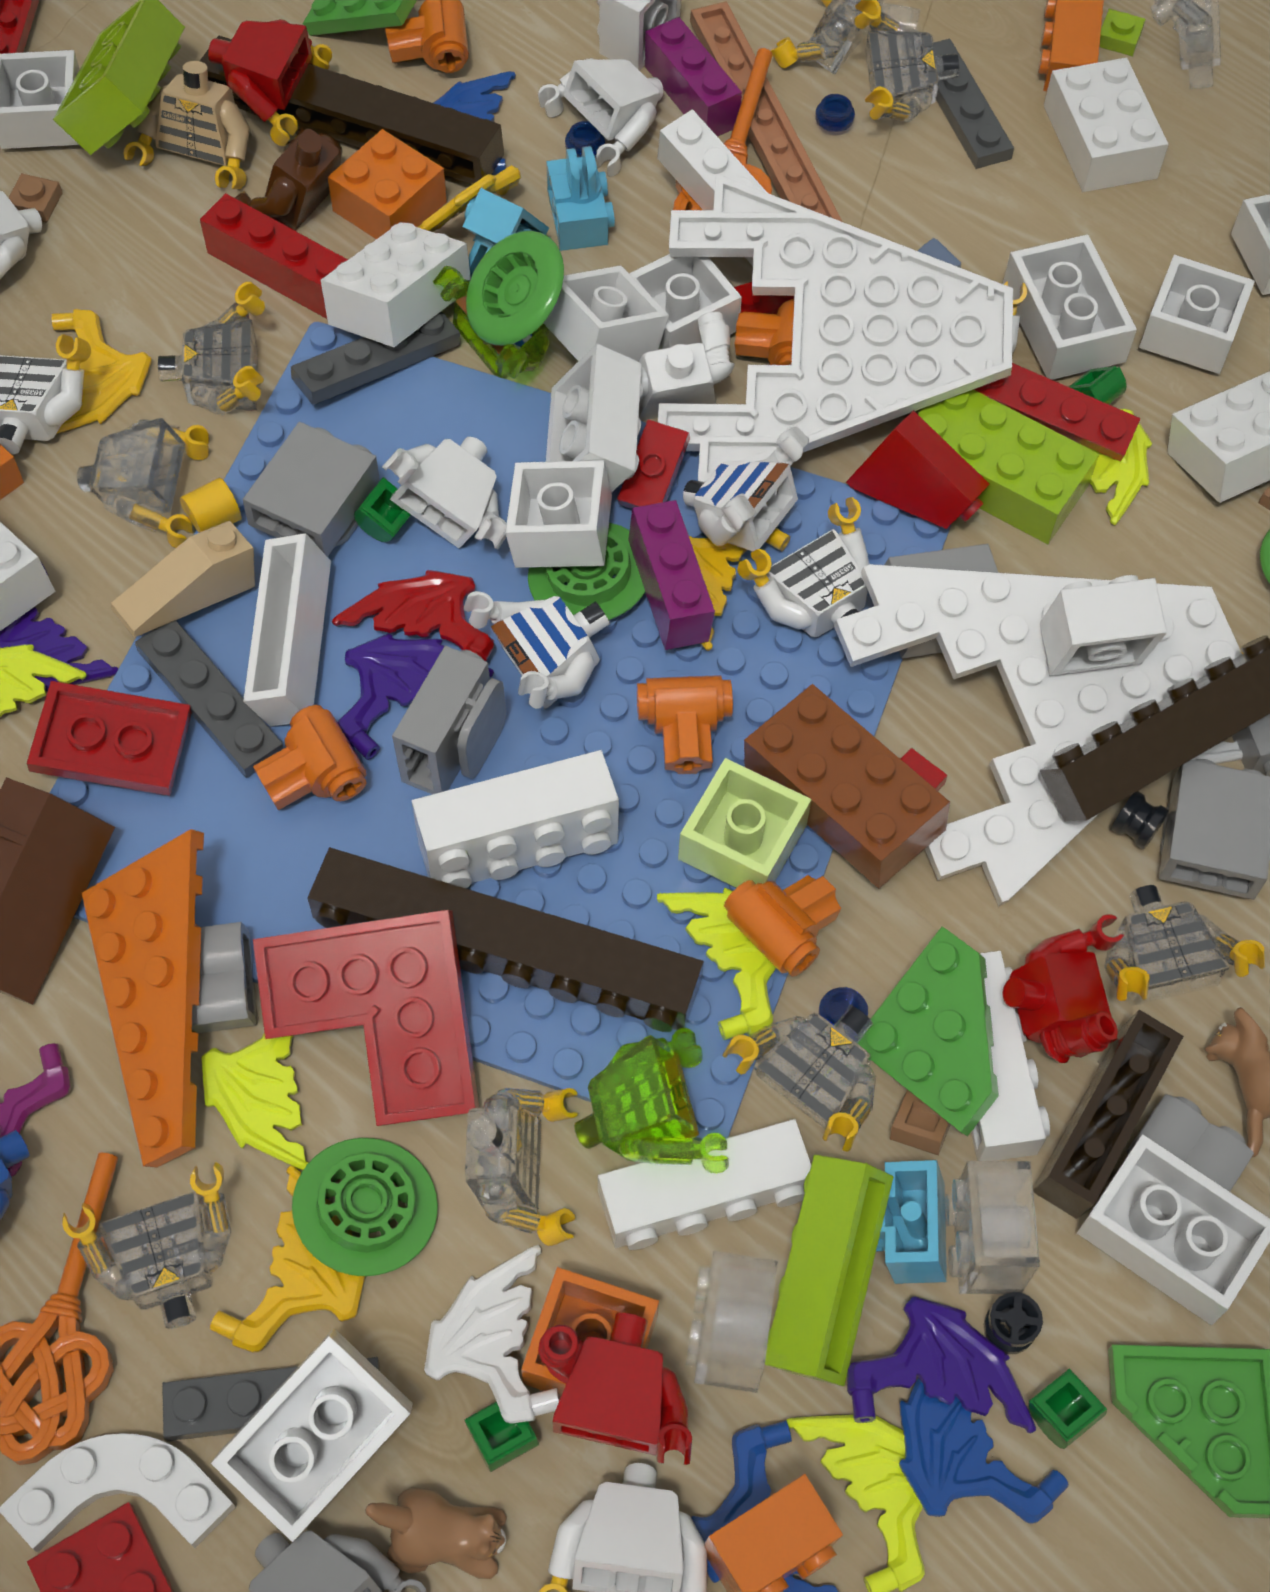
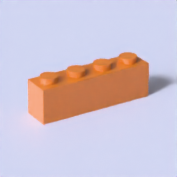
(1070, 35)

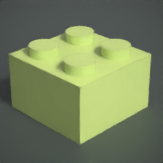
(743, 826)

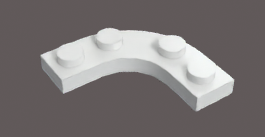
(110, 1467)

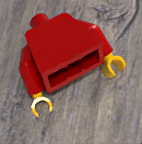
(266, 66)

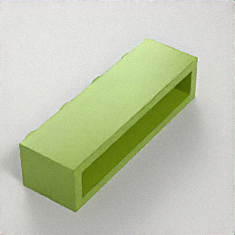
(828, 1269)

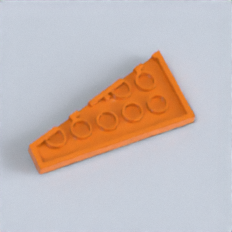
(150, 981)

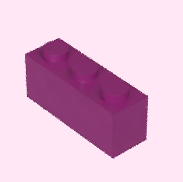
(692, 75)
(670, 575)

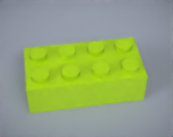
(120, 75)
(1029, 467)

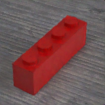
(269, 251)

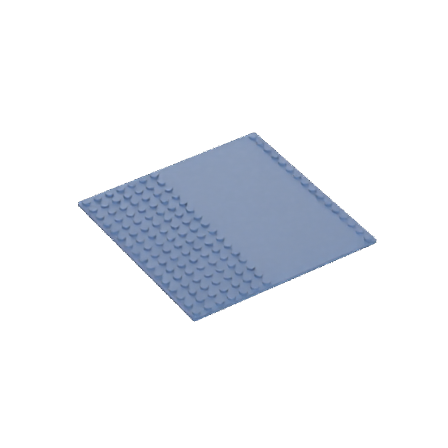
(265, 859)

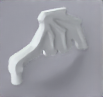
(485, 1329)

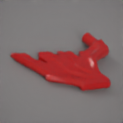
(421, 607)

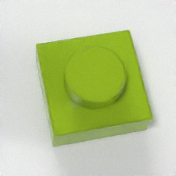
(1121, 32)

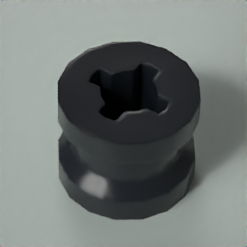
(1139, 820)
(1017, 1312)

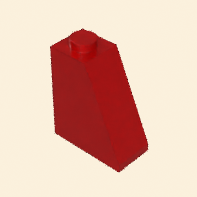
(921, 475)

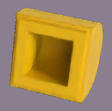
(210, 505)

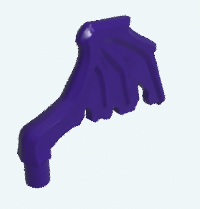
(49, 640)
(386, 671)
(948, 1360)

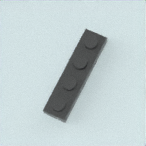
(971, 115)
(369, 360)
(211, 696)
(219, 1402)

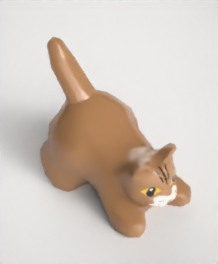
(1248, 1052)
(434, 1531)

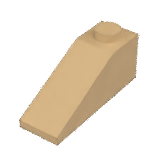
(188, 579)

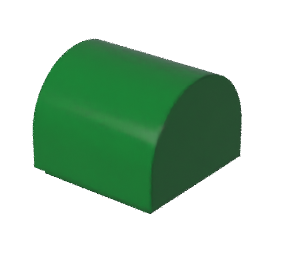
(1102, 384)
(380, 515)
(1066, 1409)
(499, 1440)

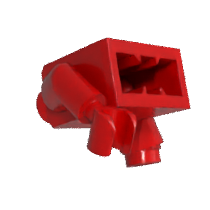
(1064, 995)
(617, 1390)

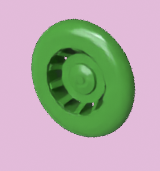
(514, 287)
(594, 583)
(365, 1204)

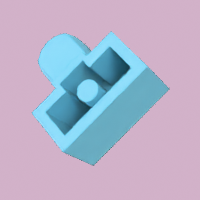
(578, 201)
(492, 220)
(915, 1223)

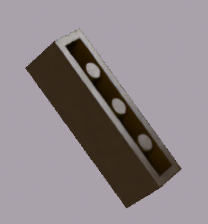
(1108, 1114)

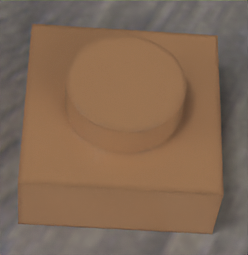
(37, 194)
(919, 1126)

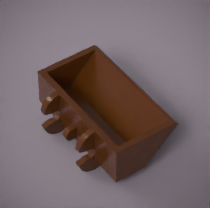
(44, 867)

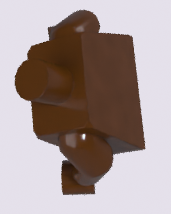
(298, 178)

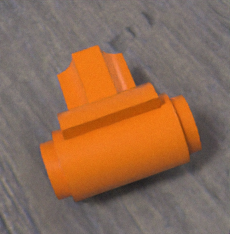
(434, 35)
(766, 334)
(685, 715)
(314, 761)
(784, 921)

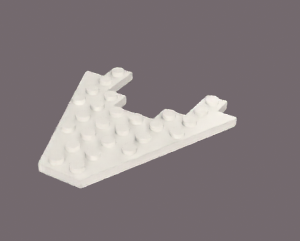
(871, 327)
(996, 621)

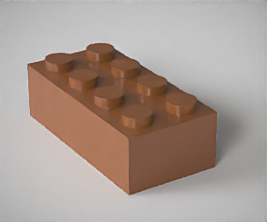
(860, 791)

